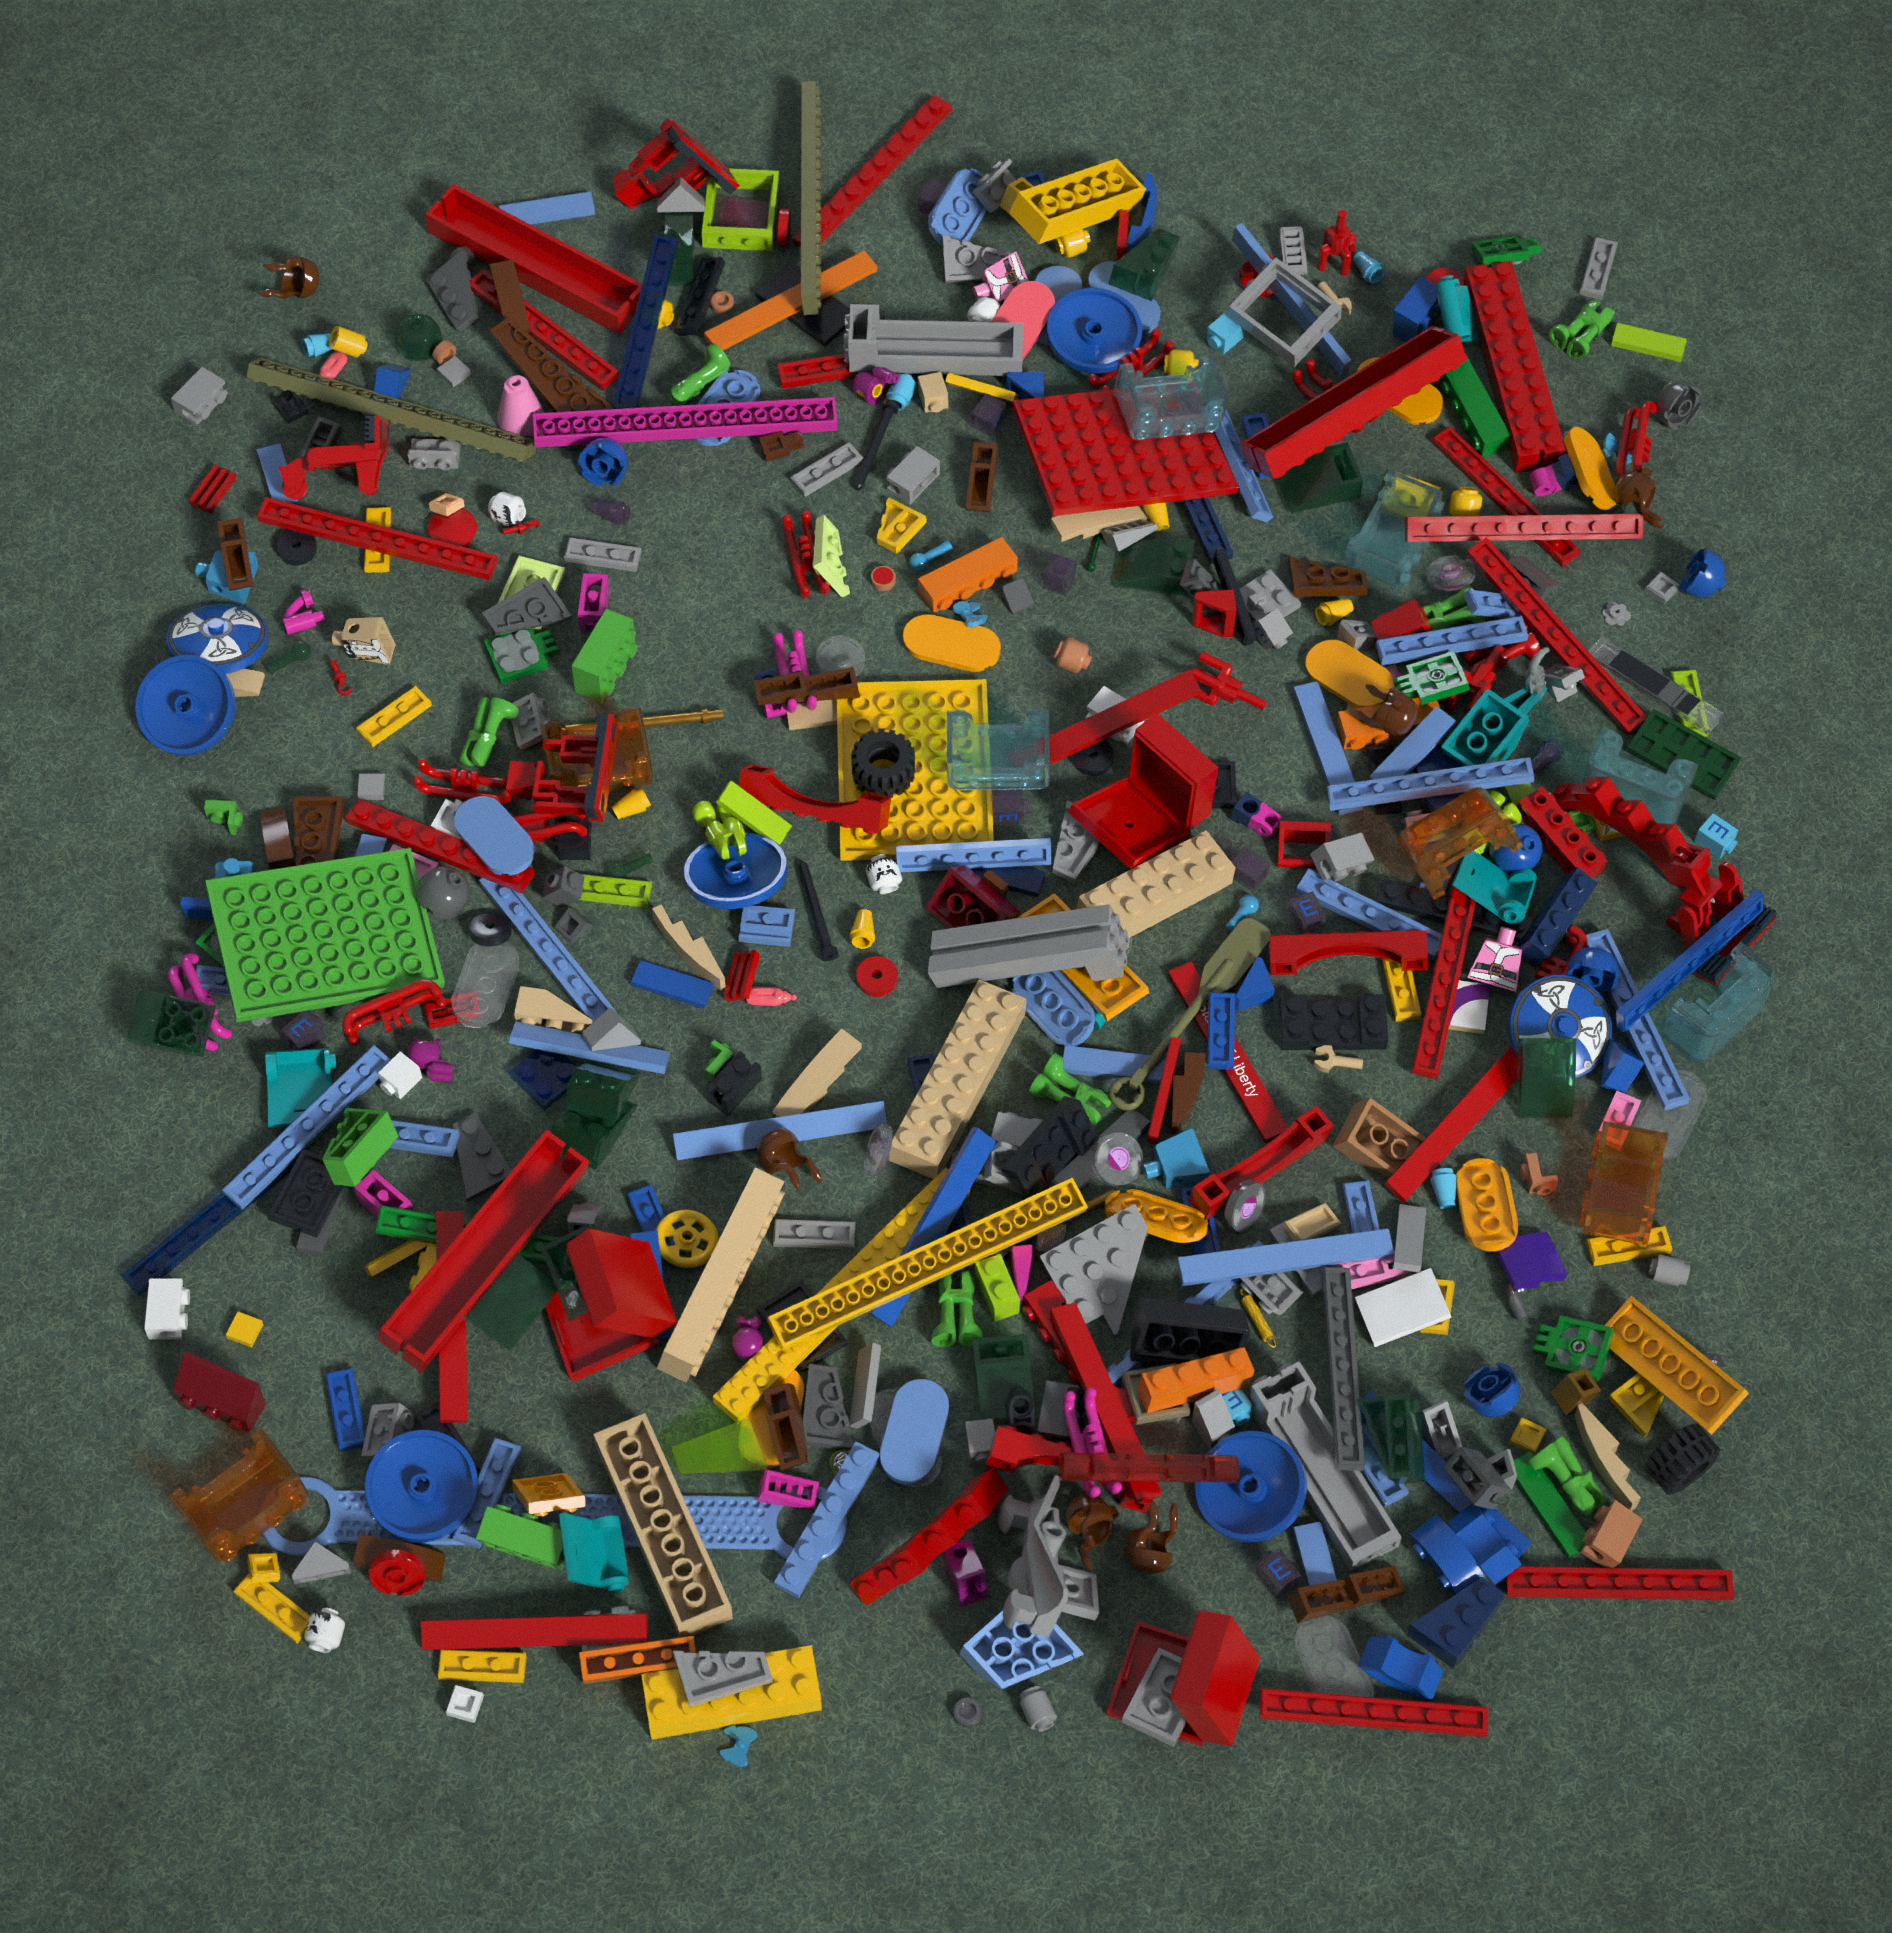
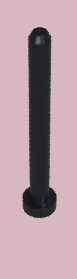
(890, 407)
(828, 951)

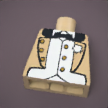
(366, 639)

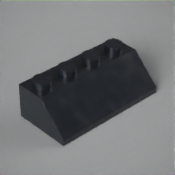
(1184, 1332)

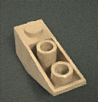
(546, 1010)

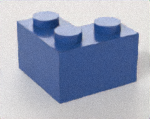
(1415, 310)

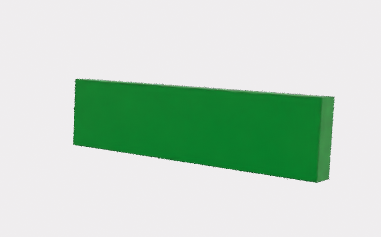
(1549, 1506)

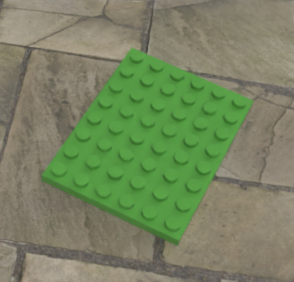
(322, 934)

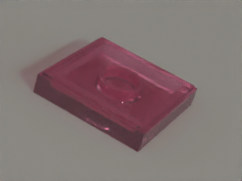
(743, 213)

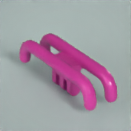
(796, 663)
(195, 993)
(1091, 1439)

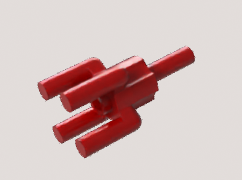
(1338, 242)
(1479, 680)
(1222, 685)

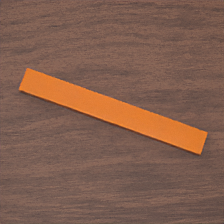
(789, 302)

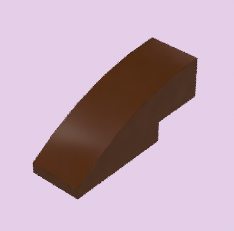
(509, 293)
(982, 477)
(235, 554)
(277, 838)
(1186, 1089)
(786, 1425)
(371, 1546)

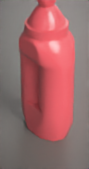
(333, 365)
(769, 996)

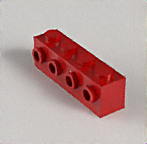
(1560, 835)

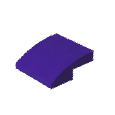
(1531, 1260)

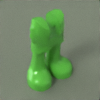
(1586, 320)
(716, 365)
(1435, 611)
(483, 736)
(1055, 1072)
(945, 1333)
(1575, 1481)

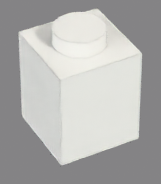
(399, 1076)

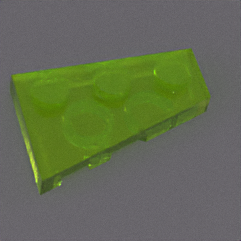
(722, 1450)

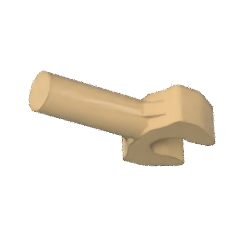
(1344, 302)
(1334, 1060)

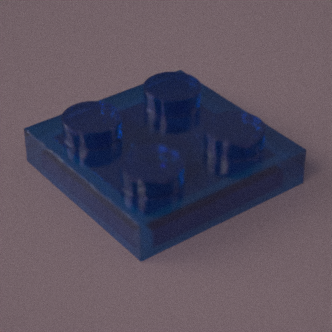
(544, 1076)

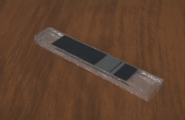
(1655, 685)

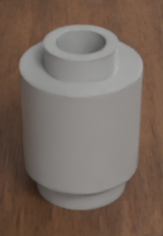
(1669, 1270)
(1037, 1708)

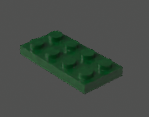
(1666, 740)

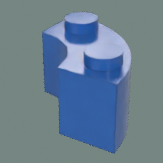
(1485, 1543)
(1446, 1555)
(1400, 1667)

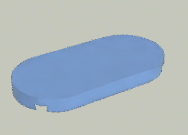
(957, 209)
(1060, 281)
(1147, 310)
(730, 389)
(494, 835)
(1056, 1006)
(914, 1431)

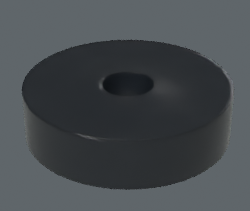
(299, 555)
(1094, 766)
(490, 929)

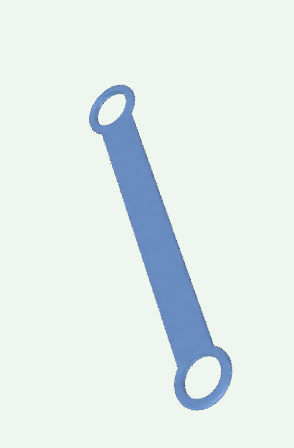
(720, 1521)

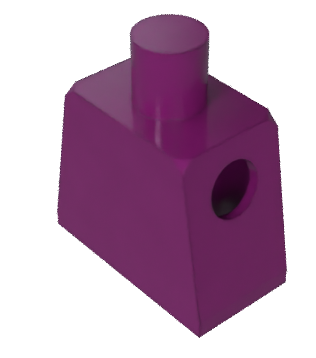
(965, 1573)

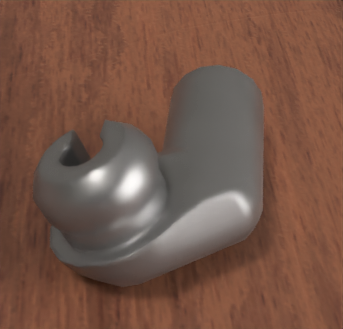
(1515, 1302)

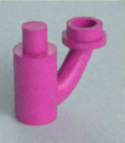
(301, 621)

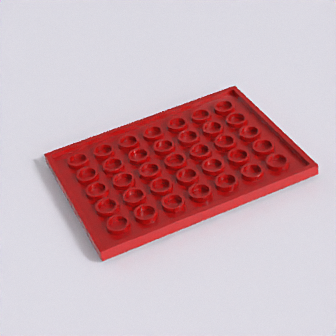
(1095, 465)

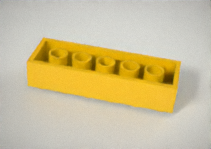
(1077, 201)
(791, 1693)

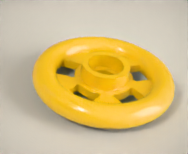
(688, 1218)

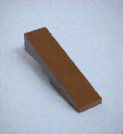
(824, 686)
(1344, 1594)

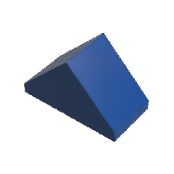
(391, 380)
(1026, 384)
(1256, 988)
(1619, 1067)

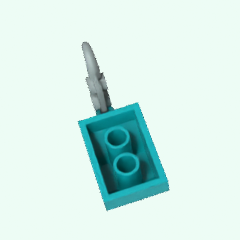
(1496, 724)

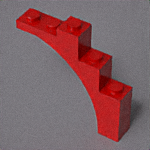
(1631, 818)
(933, 1539)

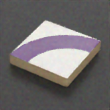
(1470, 1007)

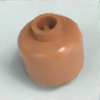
(1072, 655)

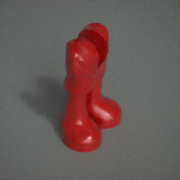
(1527, 647)

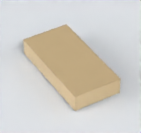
(823, 715)
(1311, 1223)

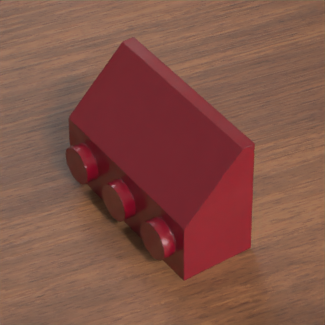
(968, 900)
(218, 1393)

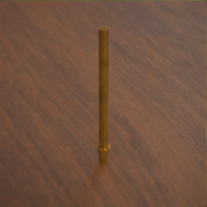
(703, 716)

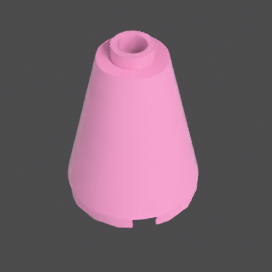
(518, 406)

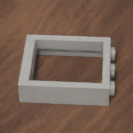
(1254, 288)

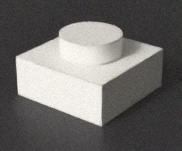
(465, 1704)

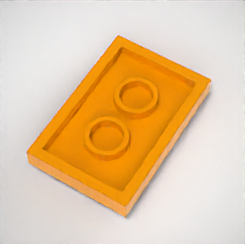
(548, 1494)

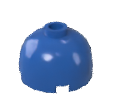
(601, 457)
(1704, 575)
(1524, 857)
(1596, 968)
(1493, 1390)

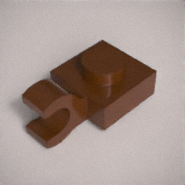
(777, 445)

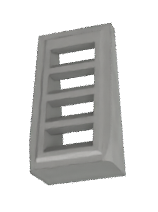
(1293, 237)
(1127, 534)

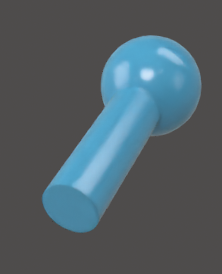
(920, 561)
(1247, 905)

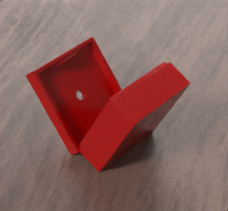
(1161, 798)
(622, 1300)
(1210, 1681)

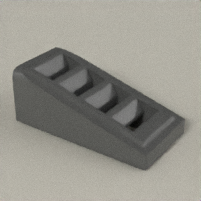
(322, 424)

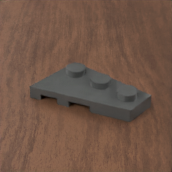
(527, 609)

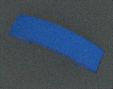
(1137, 233)

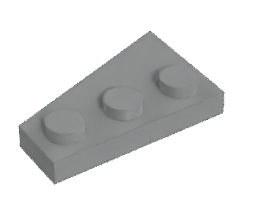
(967, 261)
(718, 1675)

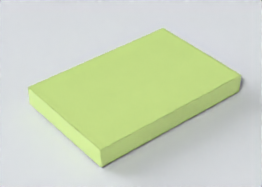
(529, 571)

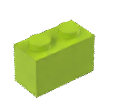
(997, 1287)

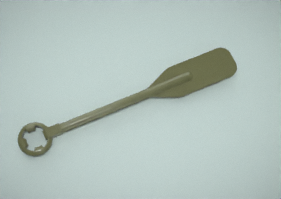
(1219, 975)

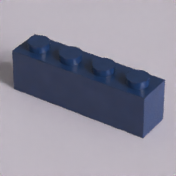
(1556, 916)

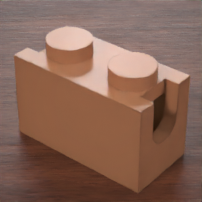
(1611, 1534)

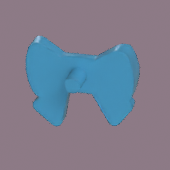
(1612, 444)
(965, 610)
(743, 1737)

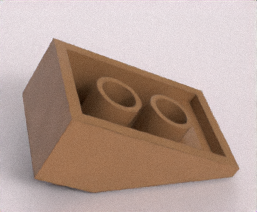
(1376, 1138)

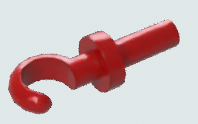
(520, 527)
(339, 677)

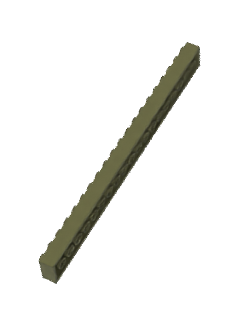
(810, 197)
(391, 409)

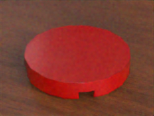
(397, 1572)

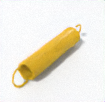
(1257, 1318)

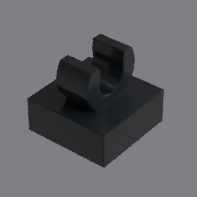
(291, 407)

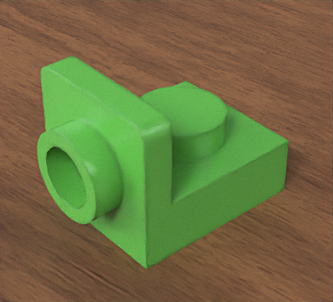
(224, 811)
(723, 1055)

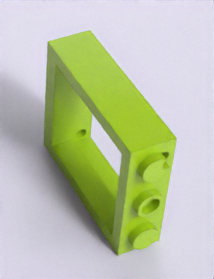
(742, 237)

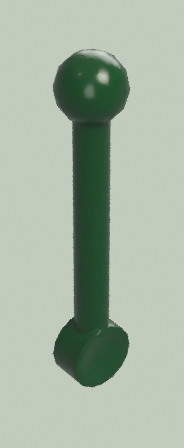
(1091, 566)

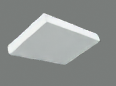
(1403, 1307)

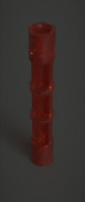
(1148, 1467)

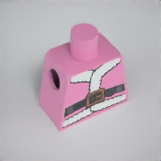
(1001, 279)
(1498, 961)

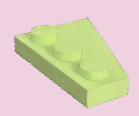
(827, 553)

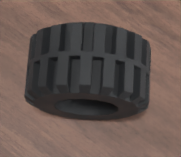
(883, 746)
(1682, 1458)

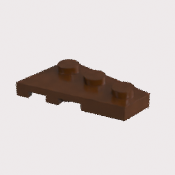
(1316, 580)

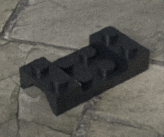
(1334, 1022)
(1051, 1147)

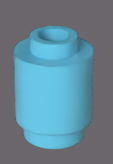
(902, 390)

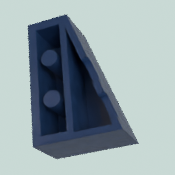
(1457, 1622)

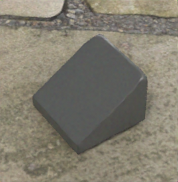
(1016, 596)
(572, 924)

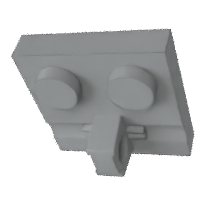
(1267, 594)

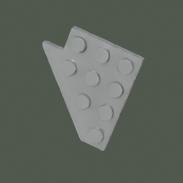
(1099, 1266)

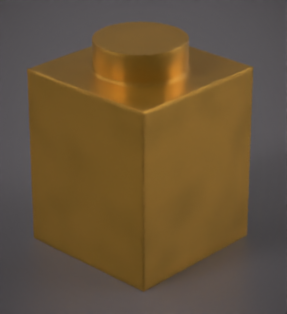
(1575, 1389)

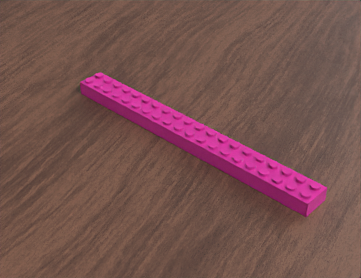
(685, 422)

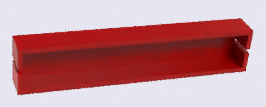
(538, 258)
(1514, 366)
(1353, 402)
(482, 1251)

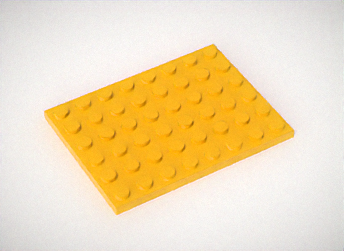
(929, 808)

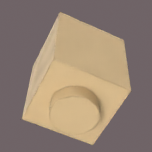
(933, 392)

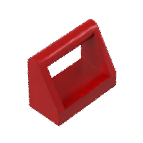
(1220, 600)
(1300, 833)

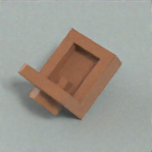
(1531, 1173)

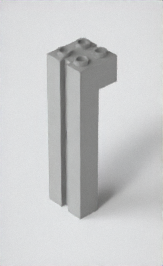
(930, 345)
(1031, 946)
(1338, 1498)

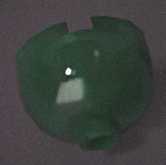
(417, 337)

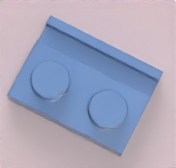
(767, 925)

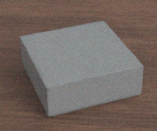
(453, 371)
(1662, 587)
(371, 786)

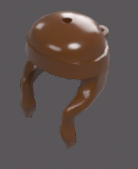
(299, 279)
(1638, 488)
(1393, 716)
(779, 1153)
(1091, 1519)
(1148, 1551)

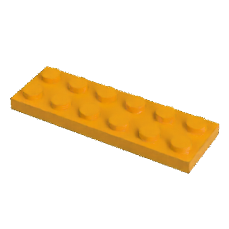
(1108, 995)
(1674, 1366)

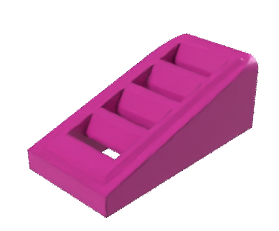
(1020, 1264)
(777, 1498)

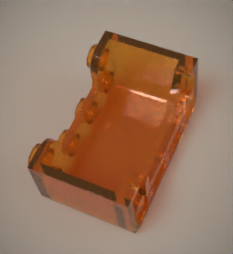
(631, 761)
(1453, 833)
(1623, 1183)
(243, 1500)

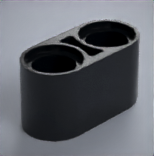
(1022, 1415)

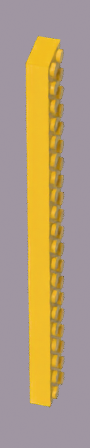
(926, 1264)
(772, 1364)

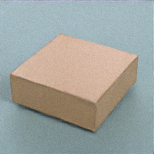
(446, 504)

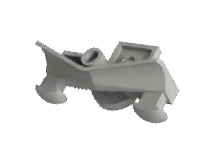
(1036, 1578)

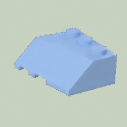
(1016, 1654)

